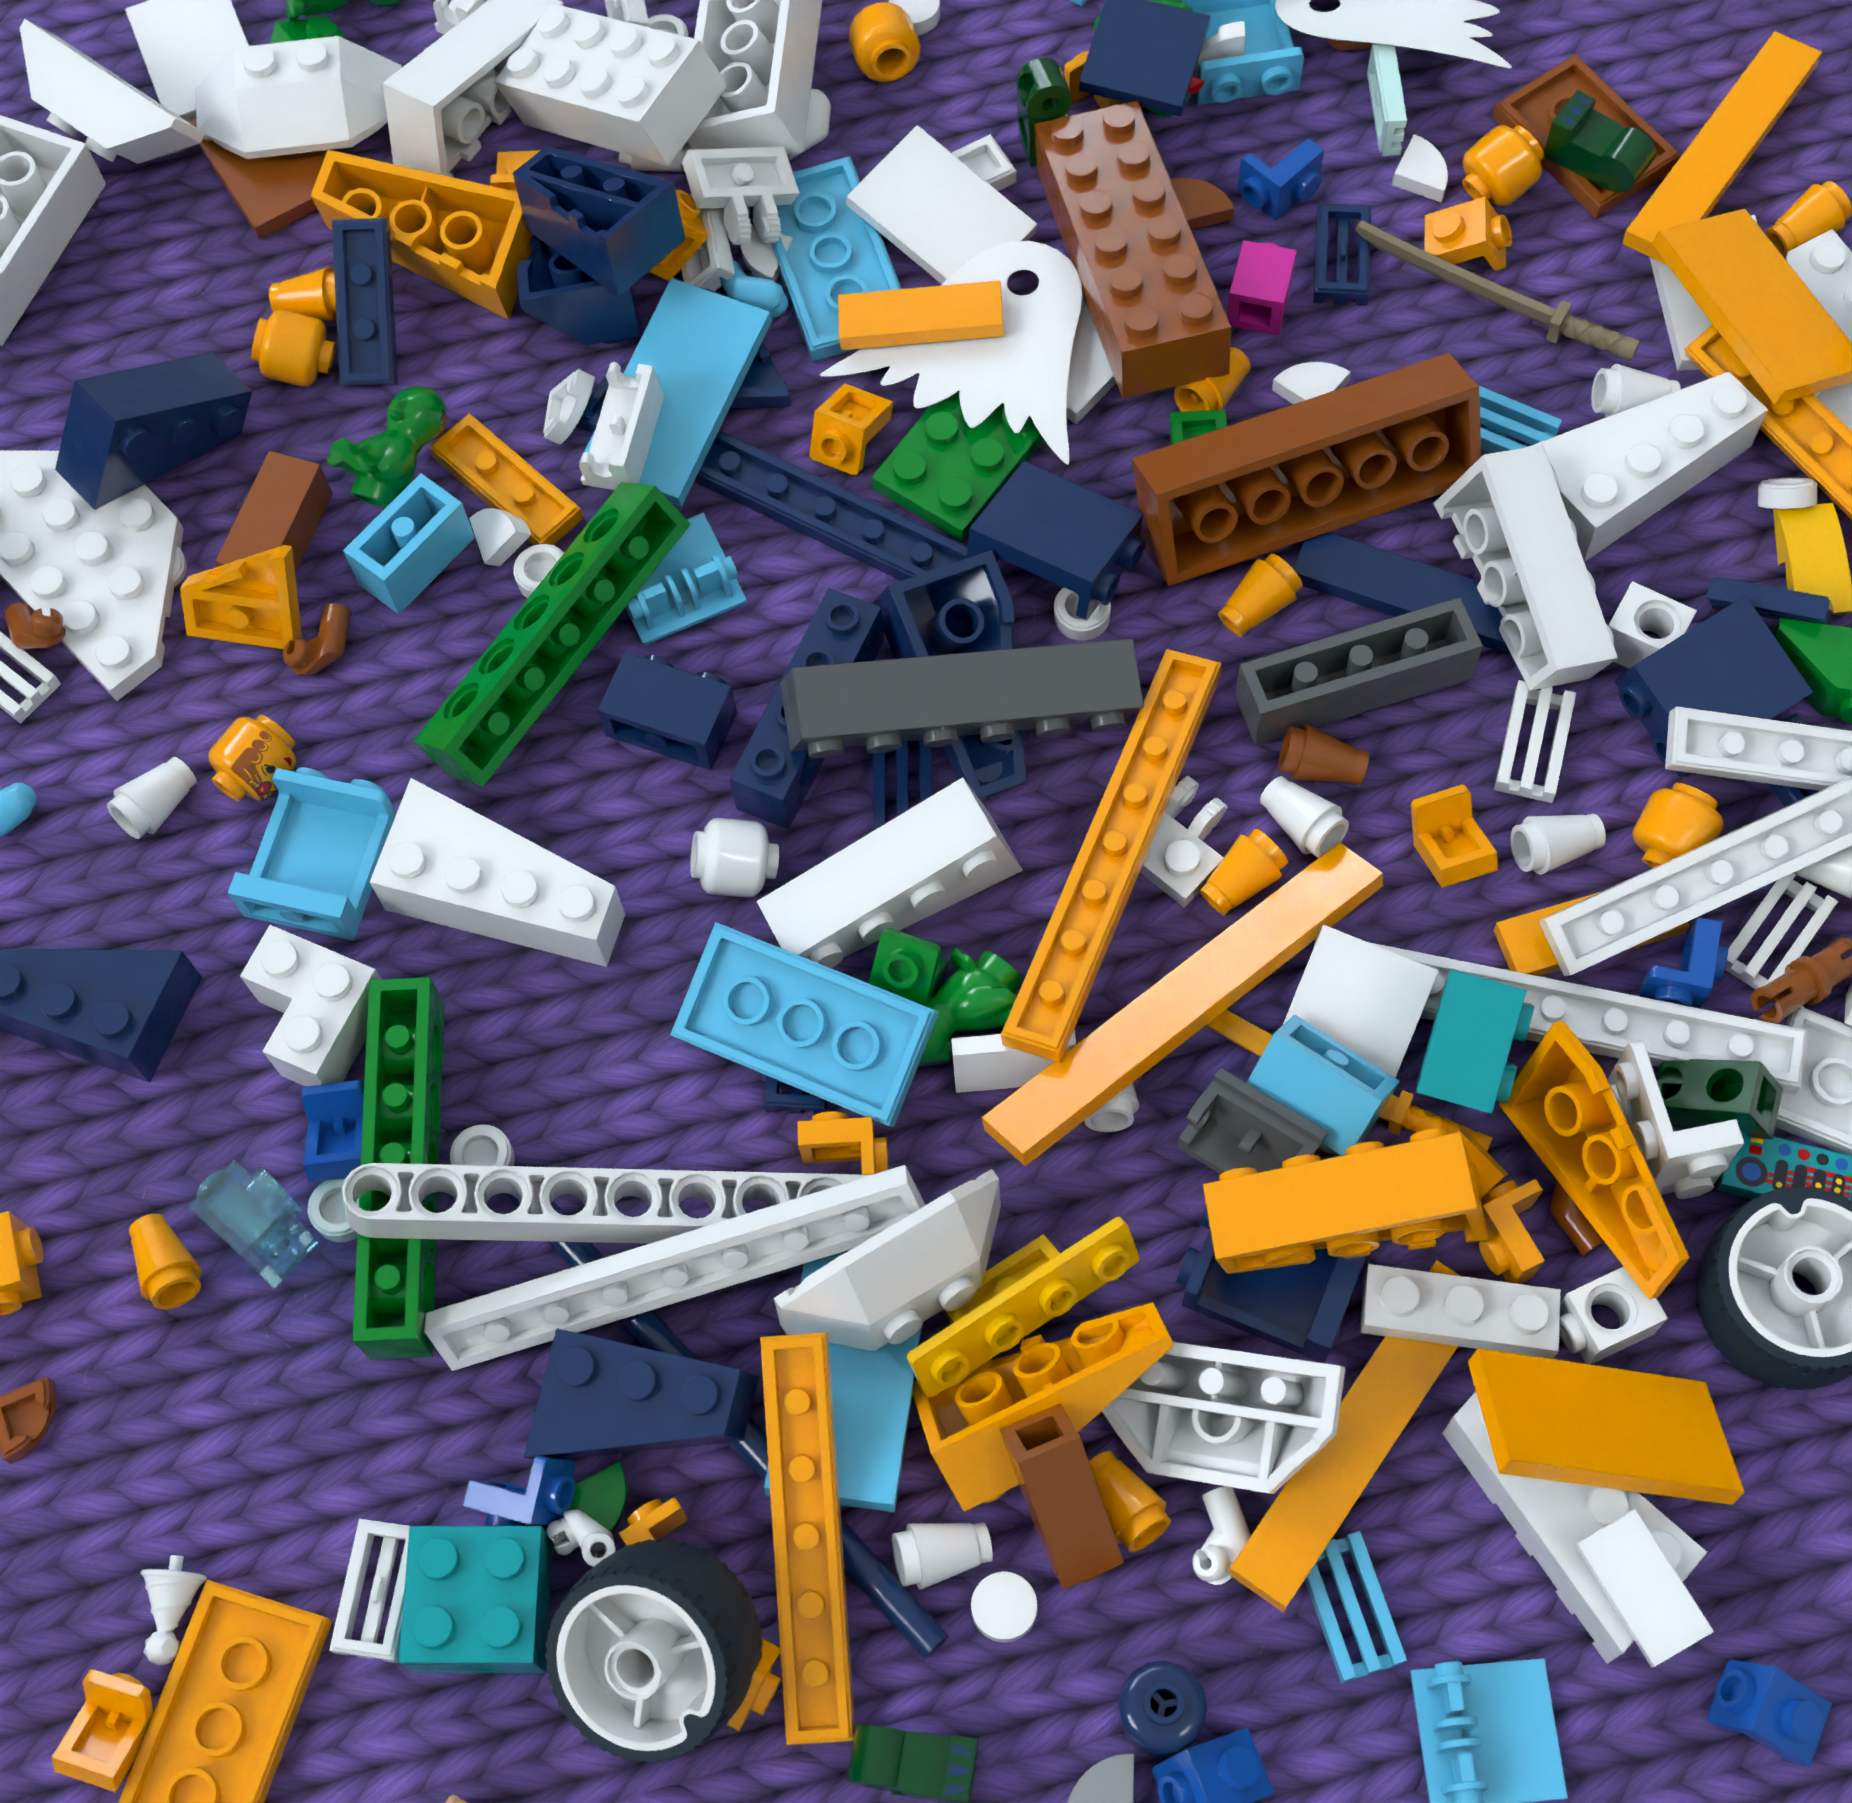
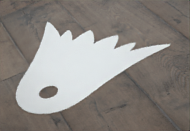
(1403, 23)
(1021, 369)

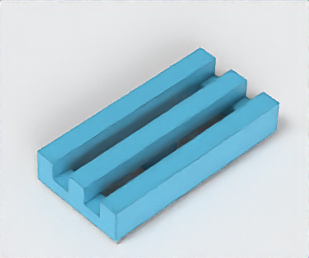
(1508, 417)
(1371, 1662)

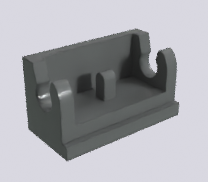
(1246, 1128)

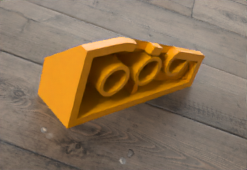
(1587, 1144)
(1077, 1372)

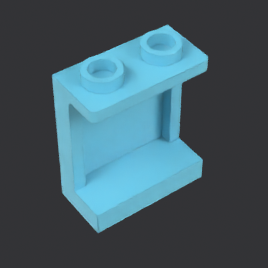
(1269, 58)
(316, 854)

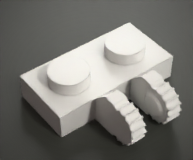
(740, 180)
(1177, 856)

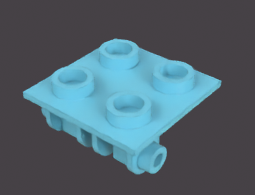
(687, 586)
(1488, 1733)

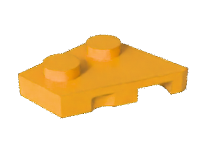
(245, 601)

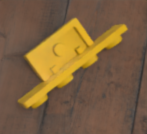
(1019, 1299)

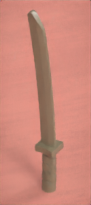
(1556, 319)

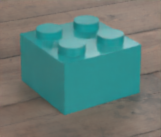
(1473, 1040)
(476, 1599)

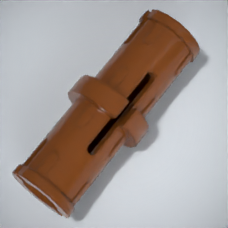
(1804, 982)

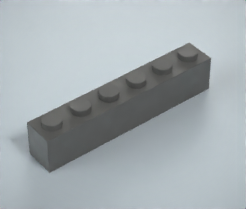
(960, 696)

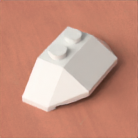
(294, 97)
(99, 103)
(901, 1274)
(1228, 1416)

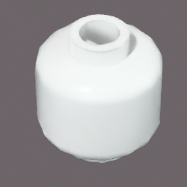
(733, 857)

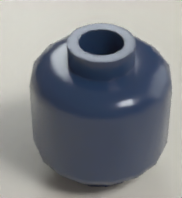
(1152, 1731)

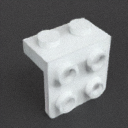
(1679, 1160)

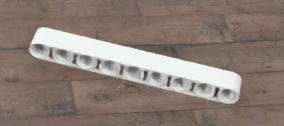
(539, 1186)

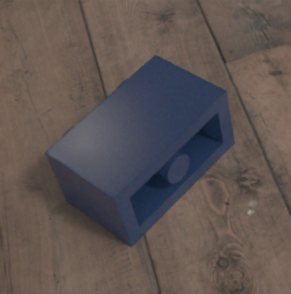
(668, 709)

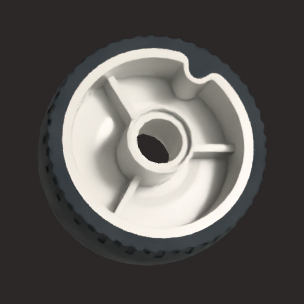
(1752, 1300)
(653, 1650)

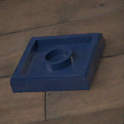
(1145, 54)

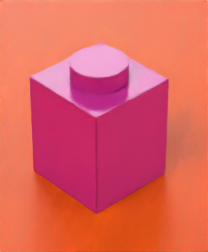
(1261, 287)

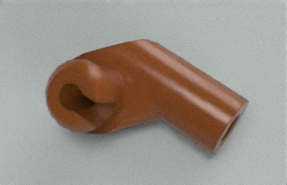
(34, 629)
(1573, 1222)

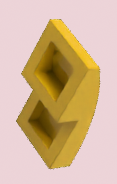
(1814, 553)

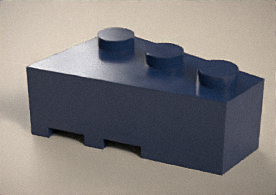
(599, 215)
(146, 423)
(98, 1003)
(633, 1399)

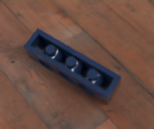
(769, 777)

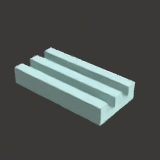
(1386, 98)

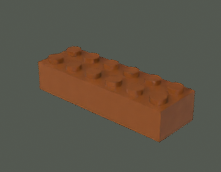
(1132, 250)
(1307, 468)

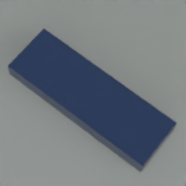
(364, 302)

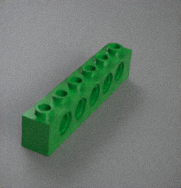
(552, 633)
(399, 1127)

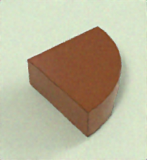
(1202, 202)
(26, 1418)

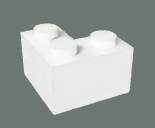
(321, 1004)

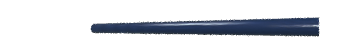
(859, 1560)

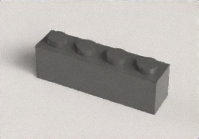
(1358, 670)

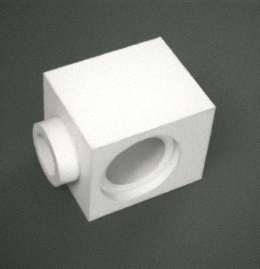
(1646, 611)
(1617, 1290)

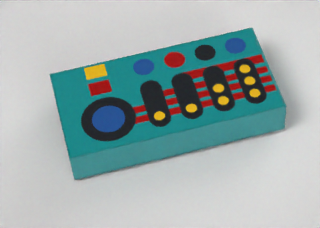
(1781, 1163)

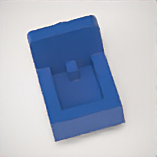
(1286, 184)
(1700, 965)
(333, 1129)
(542, 1502)
(1770, 1710)
(1215, 1772)

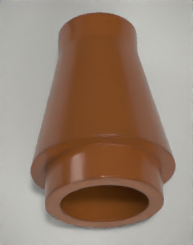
(1319, 757)

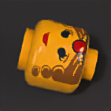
(249, 756)

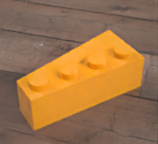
(439, 225)
(1345, 1203)

